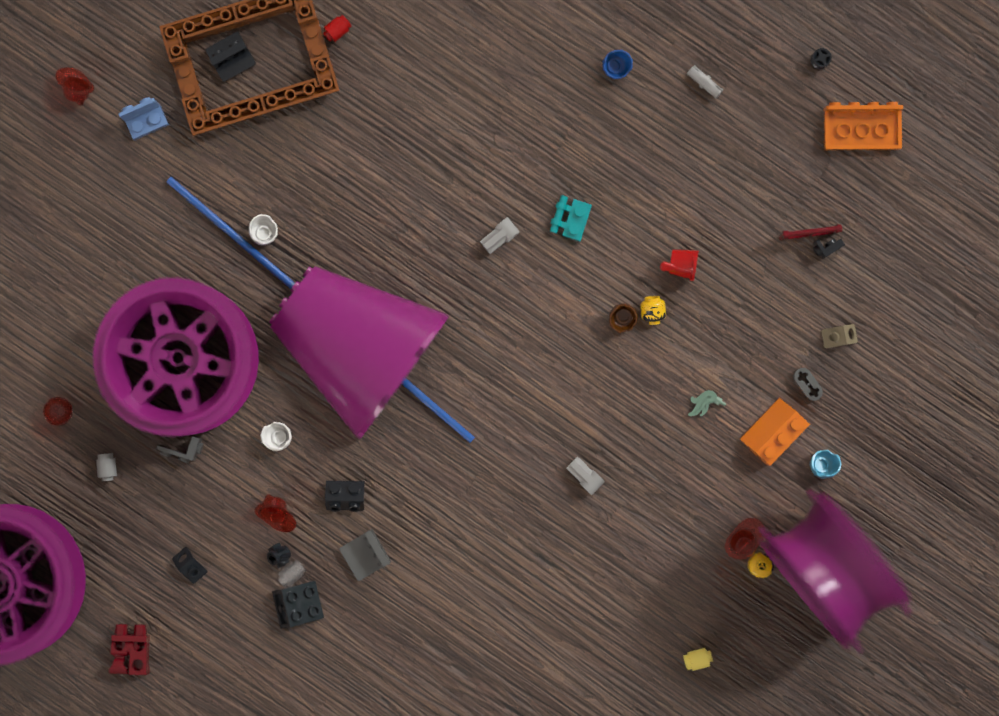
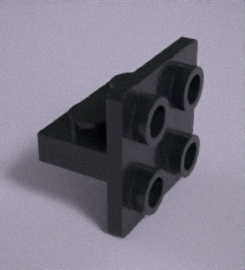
(230, 56)

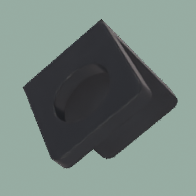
(190, 566)

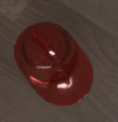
(74, 84)
(274, 512)
(744, 539)

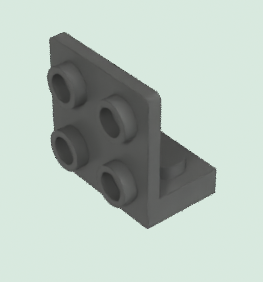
(365, 555)

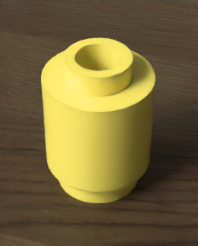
(697, 659)

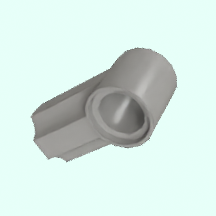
(503, 233)
(588, 478)

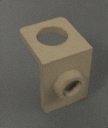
(839, 336)

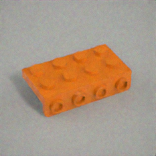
(863, 126)

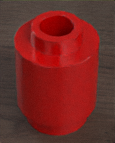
(336, 28)

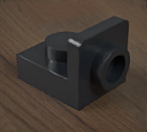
(831, 247)

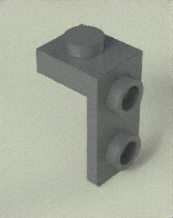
(195, 447)

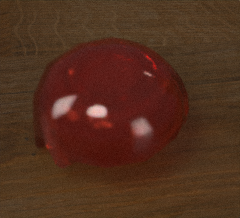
(57, 411)

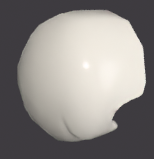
(263, 229)
(276, 436)

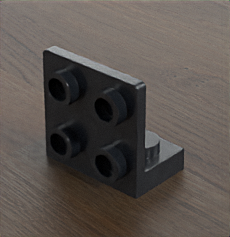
(297, 604)

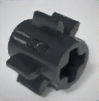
(278, 555)

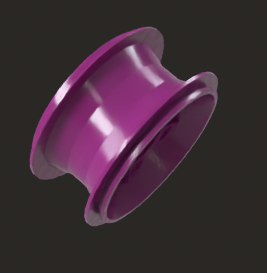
(158, 298)
(835, 570)
(62, 599)

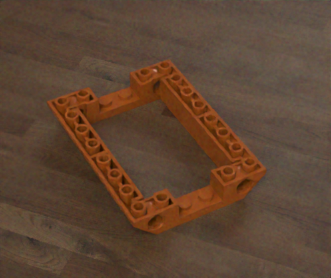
(229, 17)

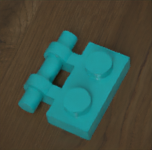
(576, 220)

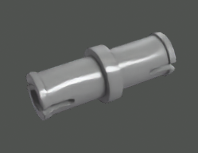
(705, 81)

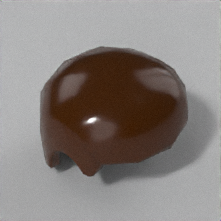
(622, 318)

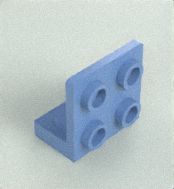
(144, 118)

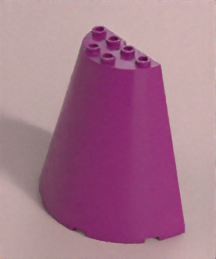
(353, 341)

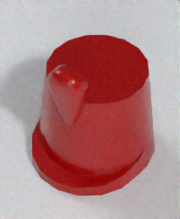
(682, 263)

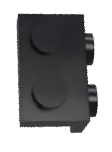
(345, 495)

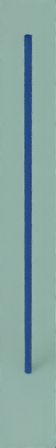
(288, 282)

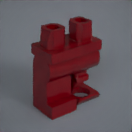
(134, 645)

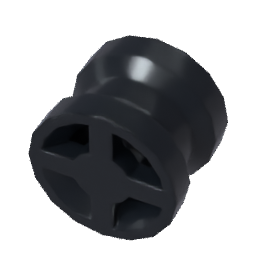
(824, 57)

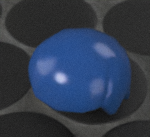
(617, 64)

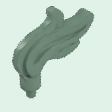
(702, 402)

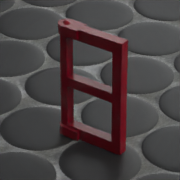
(810, 232)

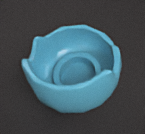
(825, 464)

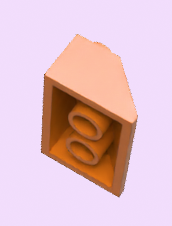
(774, 432)

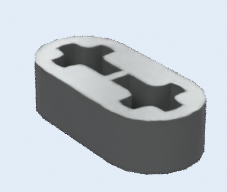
(804, 387)

